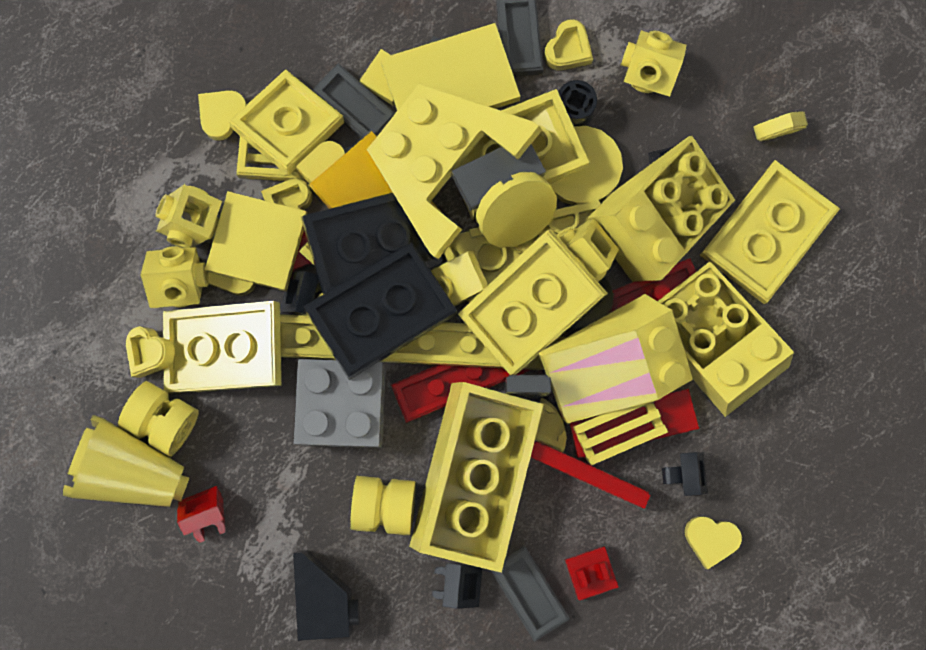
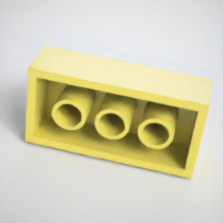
(476, 476)

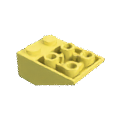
(663, 211)
(730, 344)

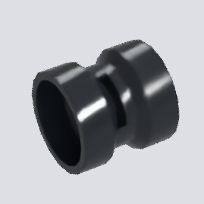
(579, 112)

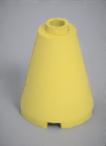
(123, 469)

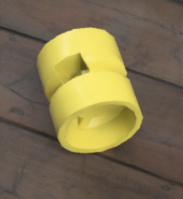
(154, 416)
(383, 505)

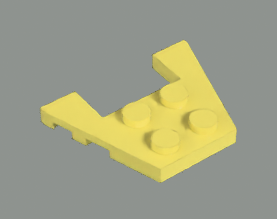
(431, 139)

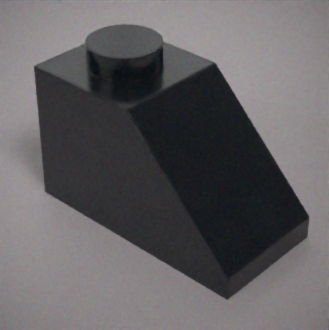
(322, 601)

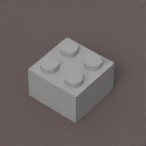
(336, 409)

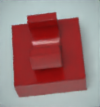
(201, 511)
(591, 573)

